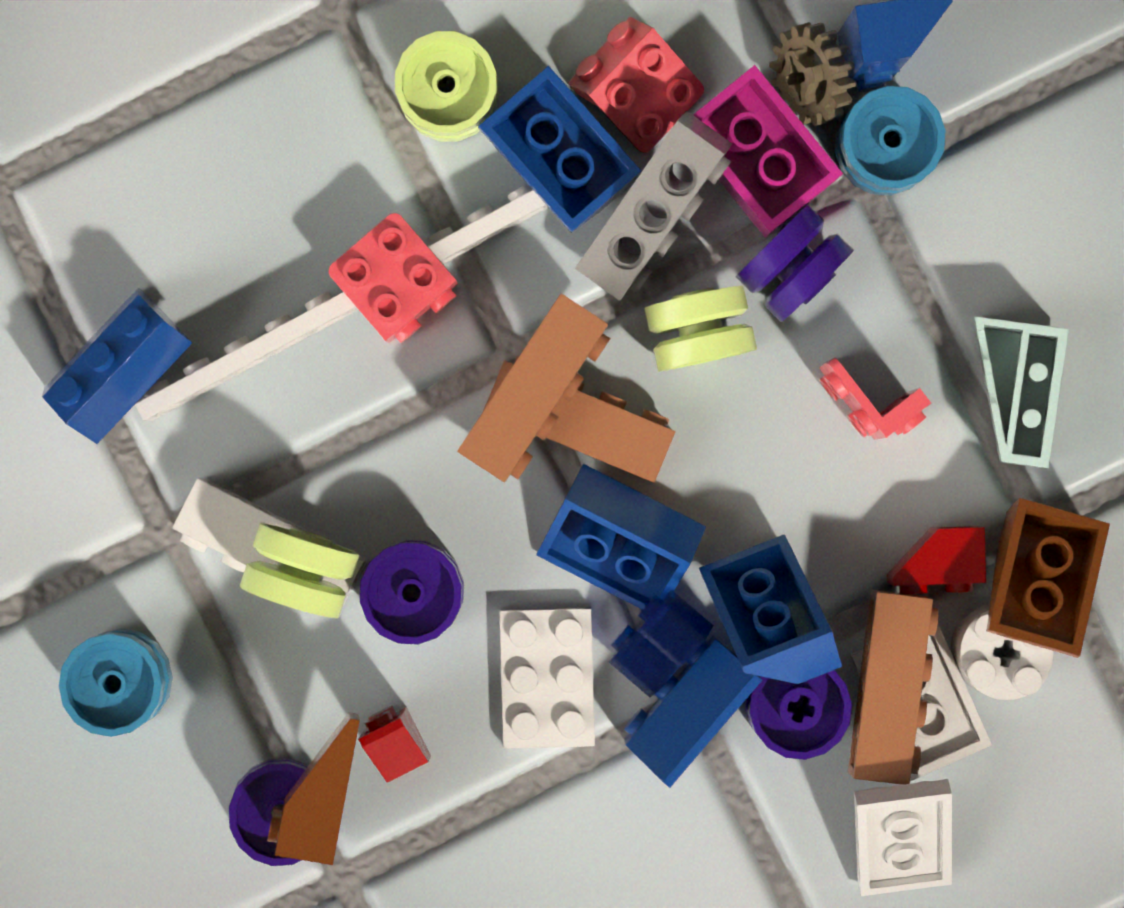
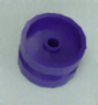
(796, 265)
(411, 619)
(802, 732)
(252, 803)

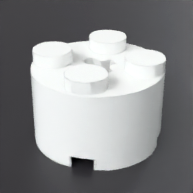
(1003, 679)

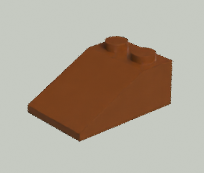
(1046, 576)
(315, 804)

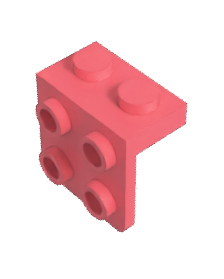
(637, 83)
(393, 278)
(897, 417)

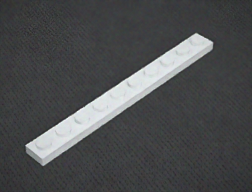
(327, 310)

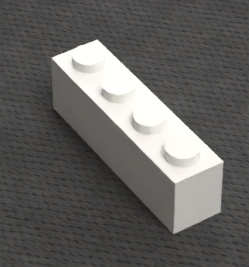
(230, 524)

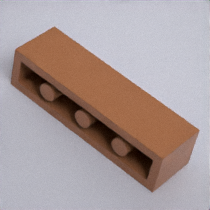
(533, 388)
(607, 430)
(891, 687)

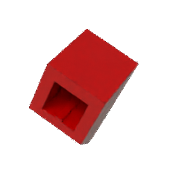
(945, 557)
(393, 743)

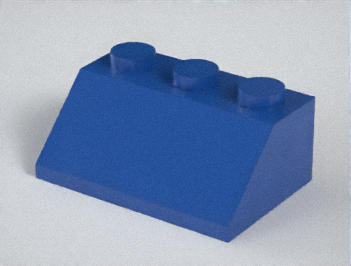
(886, 37)
(560, 150)
(115, 367)
(620, 539)
(771, 613)
(689, 711)

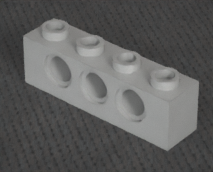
(686, 143)

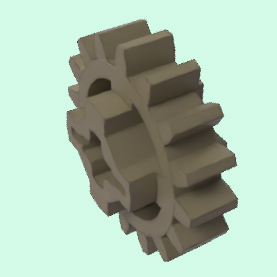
(812, 73)

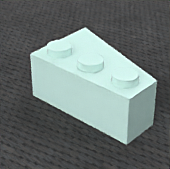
(1022, 385)

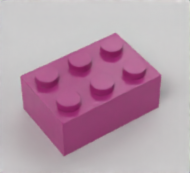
(772, 154)

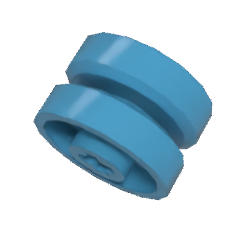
(905, 117)
(120, 709)

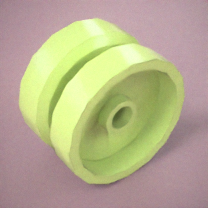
(430, 64)
(700, 328)
(297, 577)

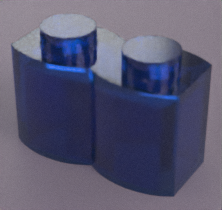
(660, 642)

